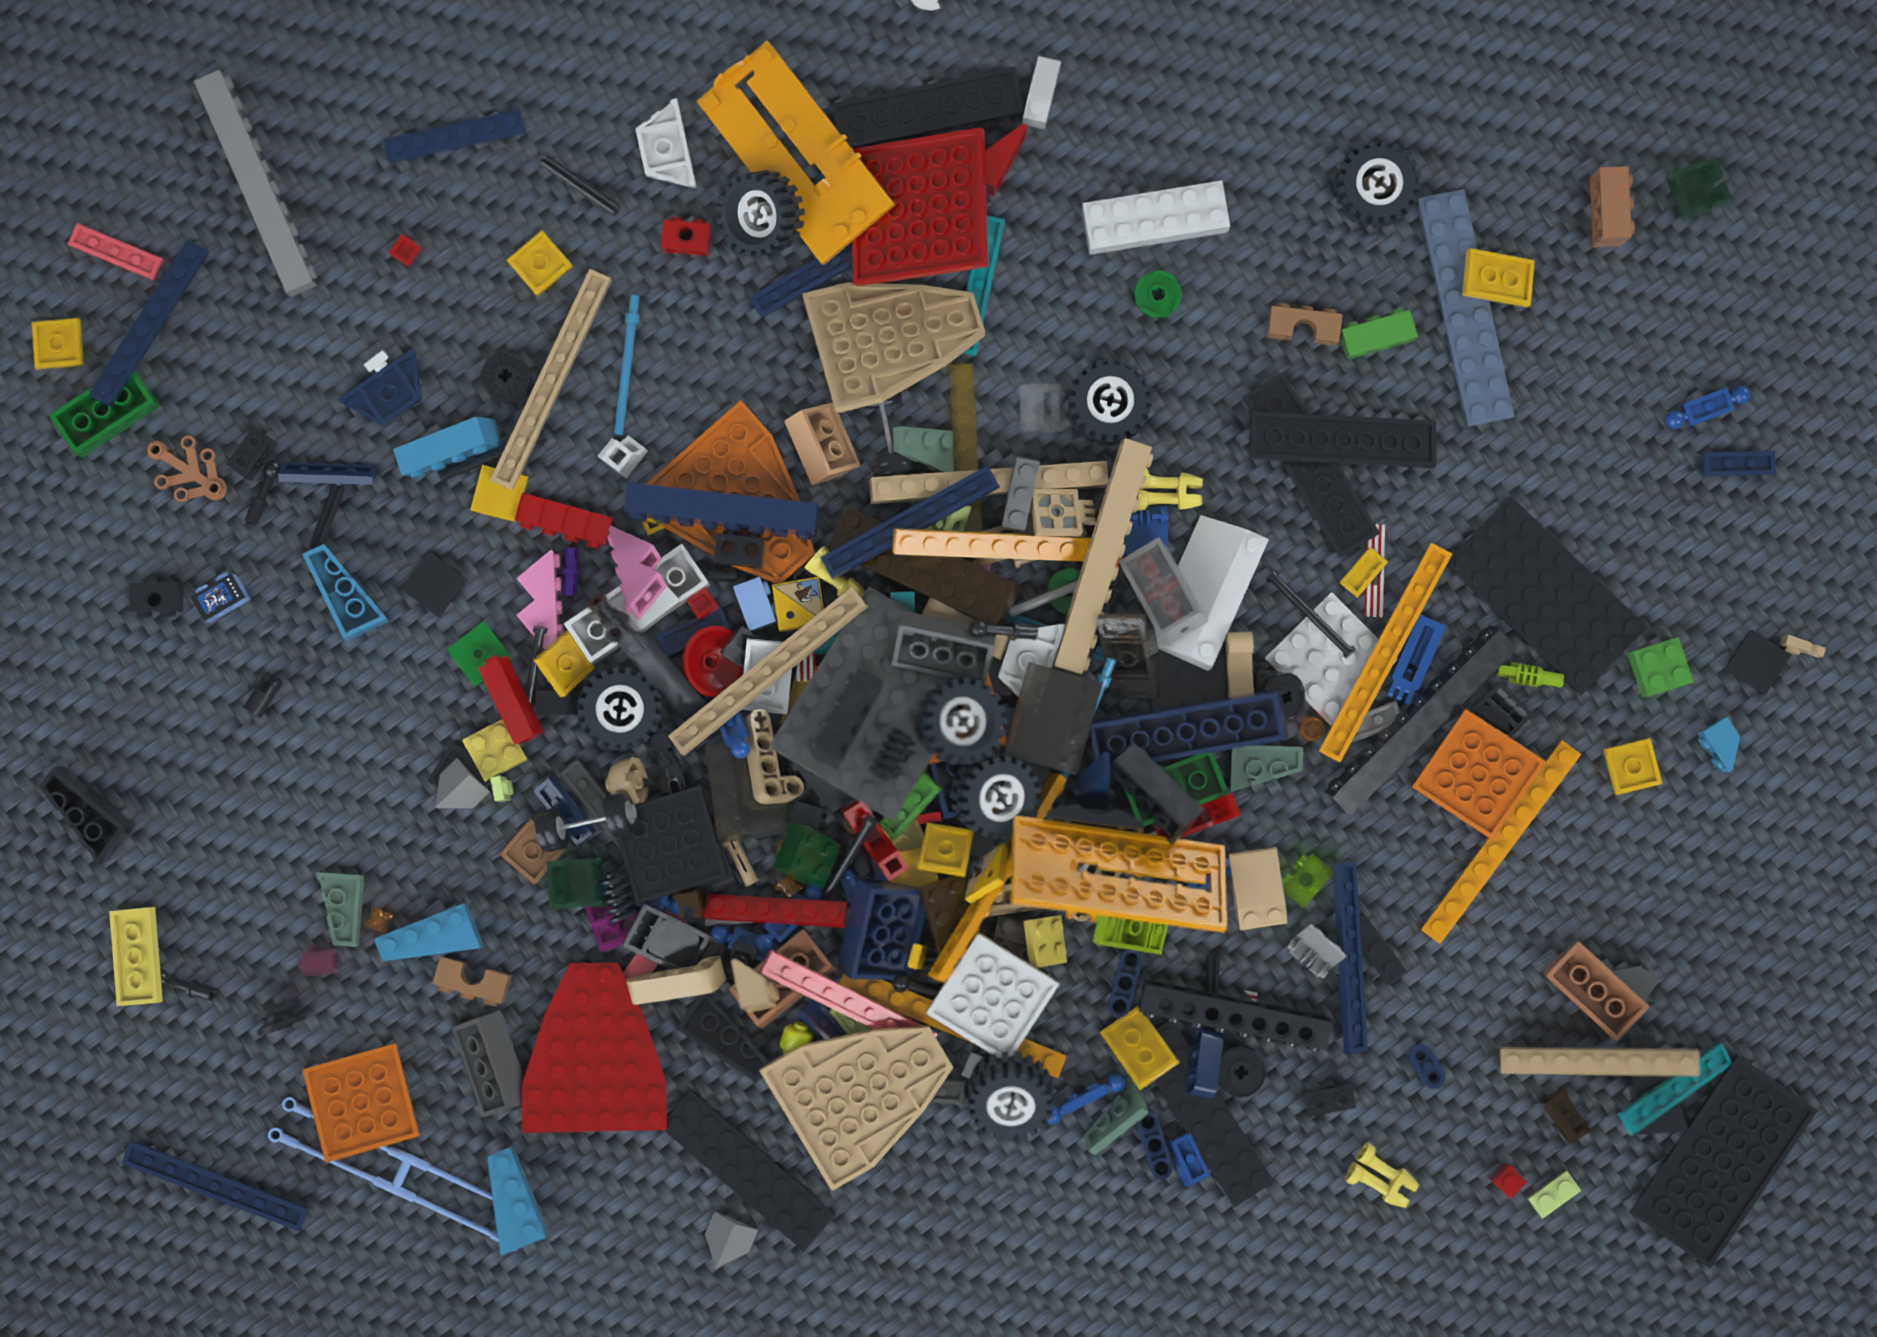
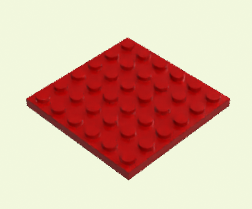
(937, 211)

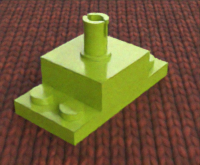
(1130, 934)

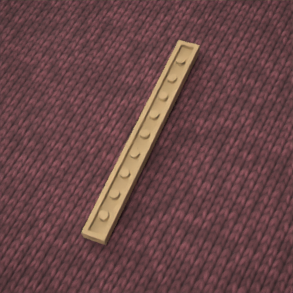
(551, 379)
(768, 671)

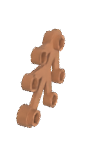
(190, 472)

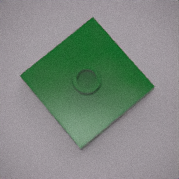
(474, 649)

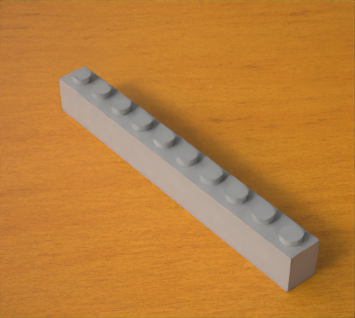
(255, 182)

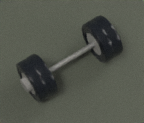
(892, 463)
(553, 830)

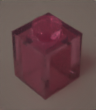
(319, 962)

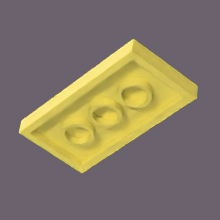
(136, 956)

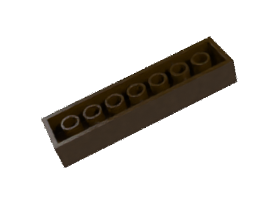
(943, 578)

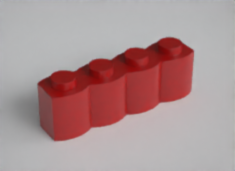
(564, 520)

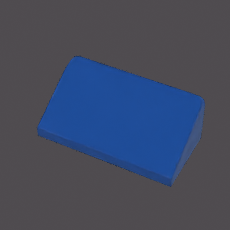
(1187, 1159)

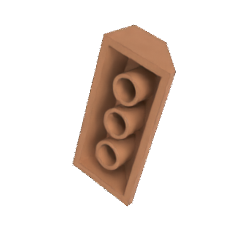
(803, 951)
(1596, 990)

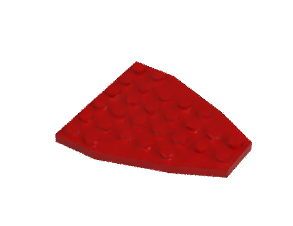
(594, 1060)

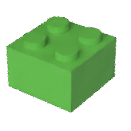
(1660, 667)

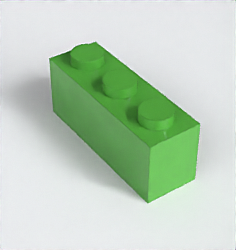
(1378, 333)

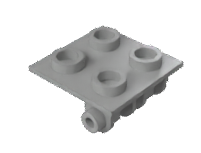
(1318, 948)

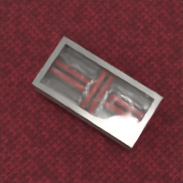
(1163, 591)

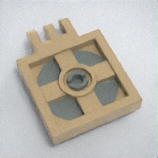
(1060, 512)

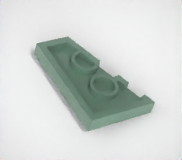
(926, 446)
(1263, 763)
(344, 906)
(1124, 1114)

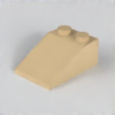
(1257, 888)

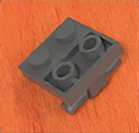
(1011, 936)

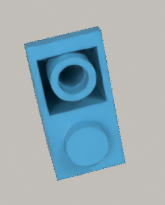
(1722, 743)

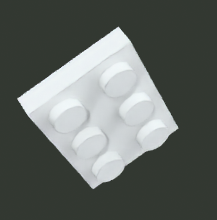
(776, 697)

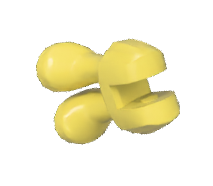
(1179, 498)
(841, 583)
(1389, 1190)

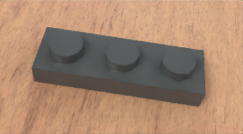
(1020, 493)

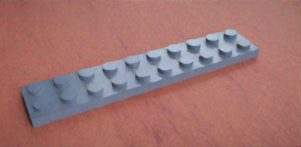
(1465, 318)

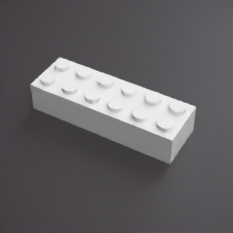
(1155, 217)
(679, 574)

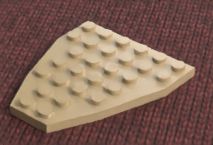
(887, 336)
(857, 1094)

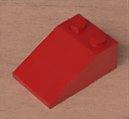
(1000, 158)

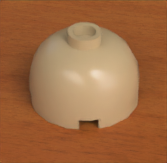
(628, 776)

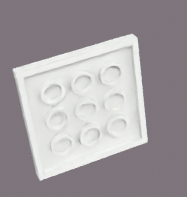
(1320, 662)
(992, 997)

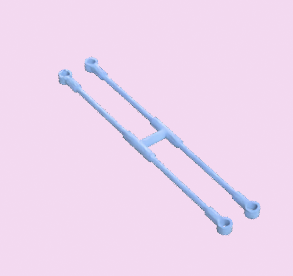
(395, 1187)

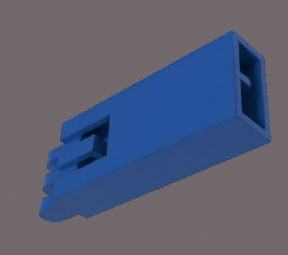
(1419, 651)

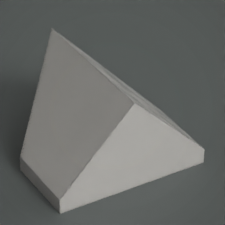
(459, 787)
(728, 1238)

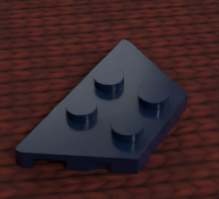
(387, 391)

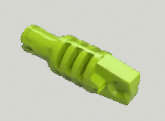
(1529, 675)

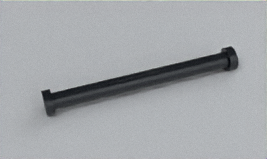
(479, 461)
(1311, 614)
(534, 669)
(869, 823)

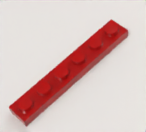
(776, 910)

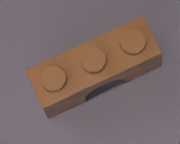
(1324, 324)
(451, 976)

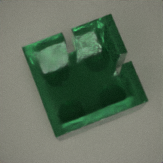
(1695, 189)
(575, 883)

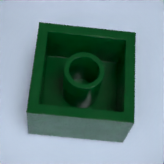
(806, 855)

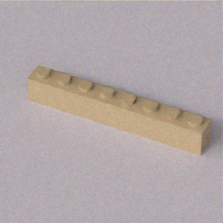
(1600, 1061)

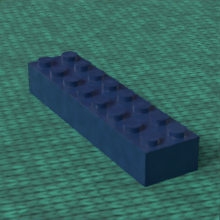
(722, 509)
(1194, 727)

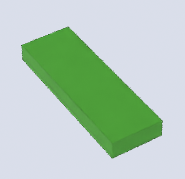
(921, 795)

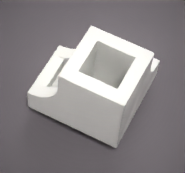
(623, 455)

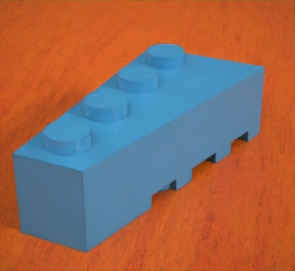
(447, 446)
(346, 600)
(438, 934)
(515, 1206)

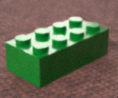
(90, 423)
(1198, 778)

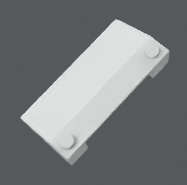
(1218, 571)

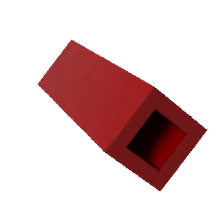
(510, 699)

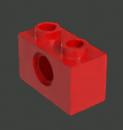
(697, 245)

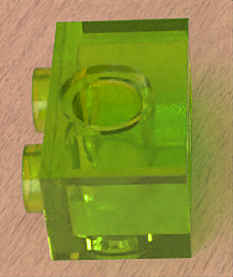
(1319, 875)

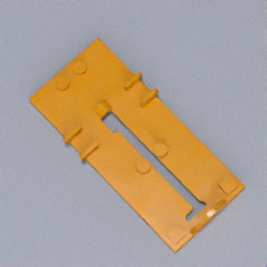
(836, 206)
(1047, 875)

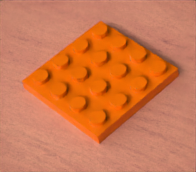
(1479, 773)
(361, 1103)

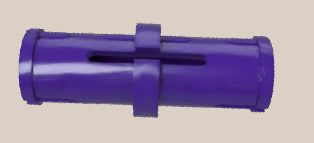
(570, 572)

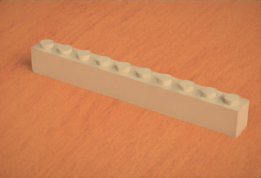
(922, 486)
(1102, 555)

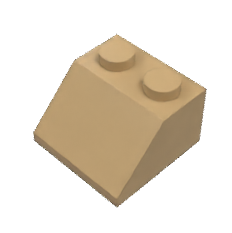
(753, 990)

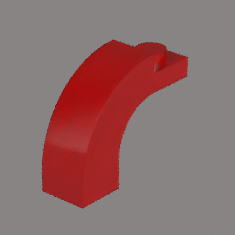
(1213, 812)
(877, 843)

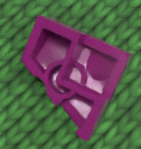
(608, 933)

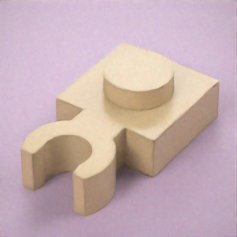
(1796, 646)

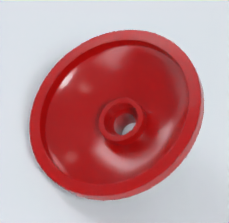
(720, 672)

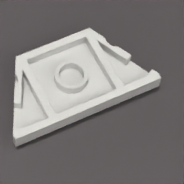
(665, 147)
(1021, 651)

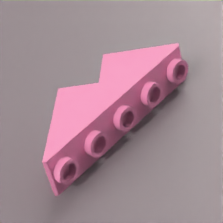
(636, 570)
(543, 586)

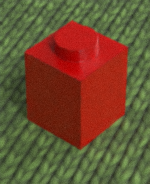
(1507, 1180)

